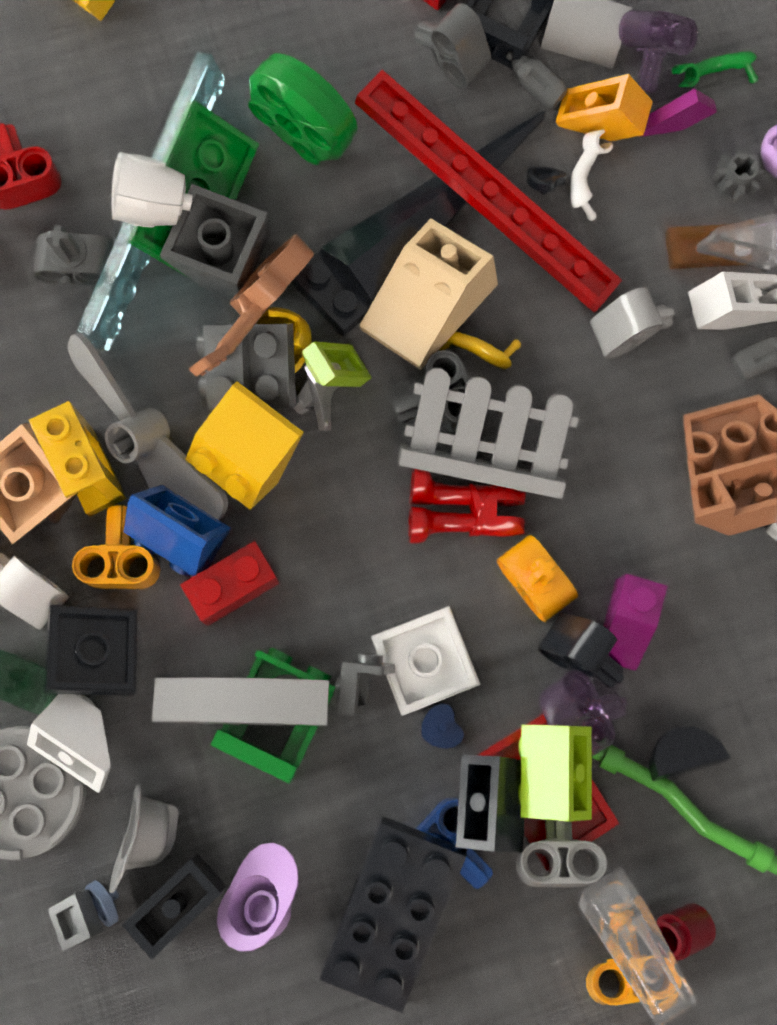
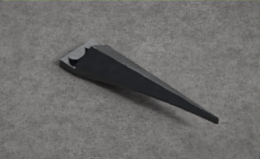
(353, 266)

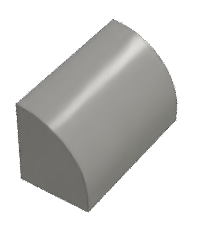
(585, 30)

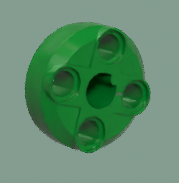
(301, 108)

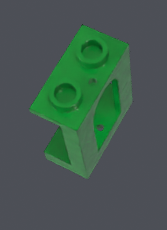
(230, 736)

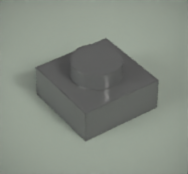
(75, 920)

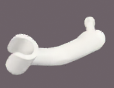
(579, 186)

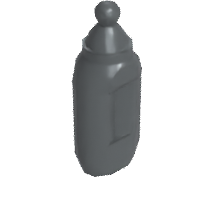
(538, 80)
(756, 358)

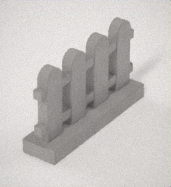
(506, 449)

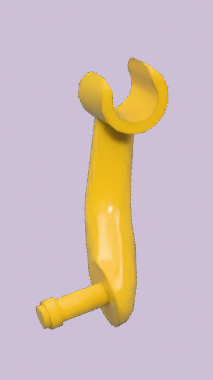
(483, 349)

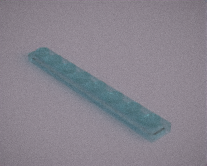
(126, 263)

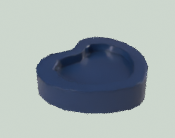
(440, 727)

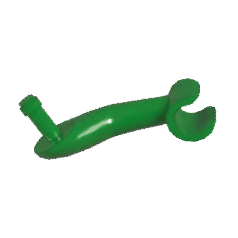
(716, 64)

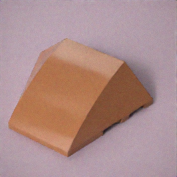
(733, 464)

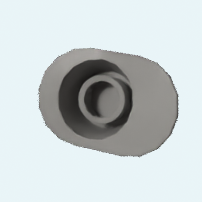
(147, 837)

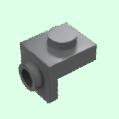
(353, 686)

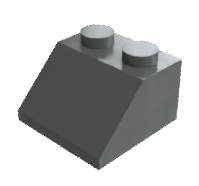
(217, 241)

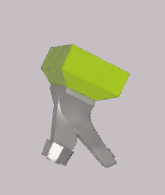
(328, 369)

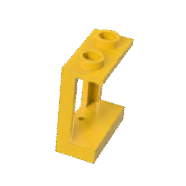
(77, 458)

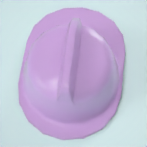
(259, 898)

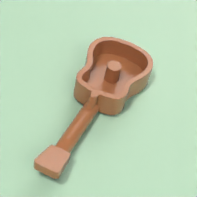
(256, 295)

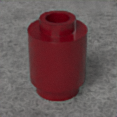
(687, 930)

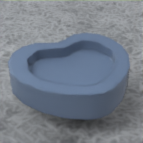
(104, 903)

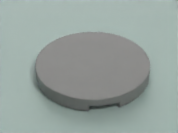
(36, 798)

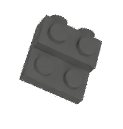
(260, 363)

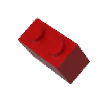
(229, 584)

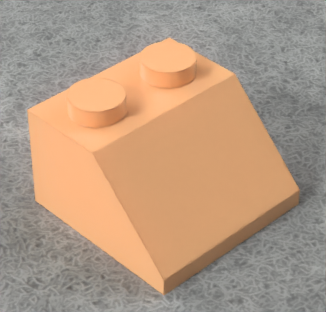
(26, 484)

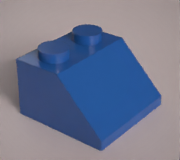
(174, 529)

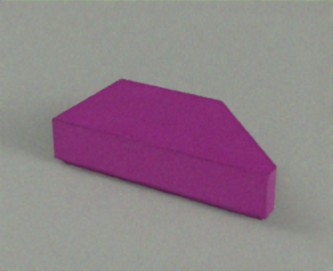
(680, 113)

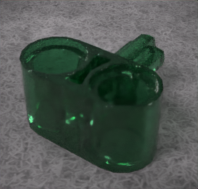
(23, 683)

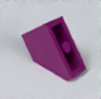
(633, 617)

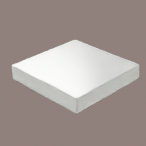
(427, 660)

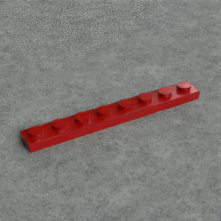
(487, 190)

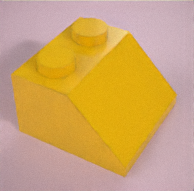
(244, 446)

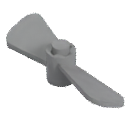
(145, 437)

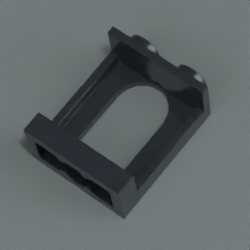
(504, 39)

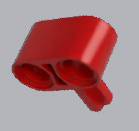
(18, 168)

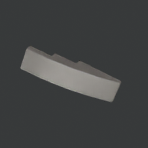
(241, 701)

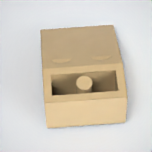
(429, 293)

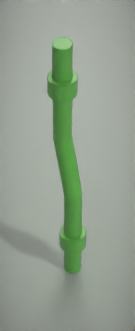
(756, 855)

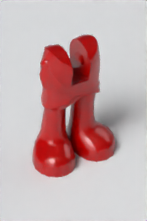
(481, 502)

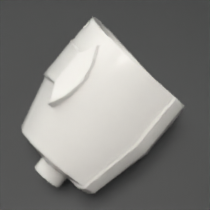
(147, 191)

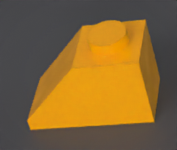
(607, 105)

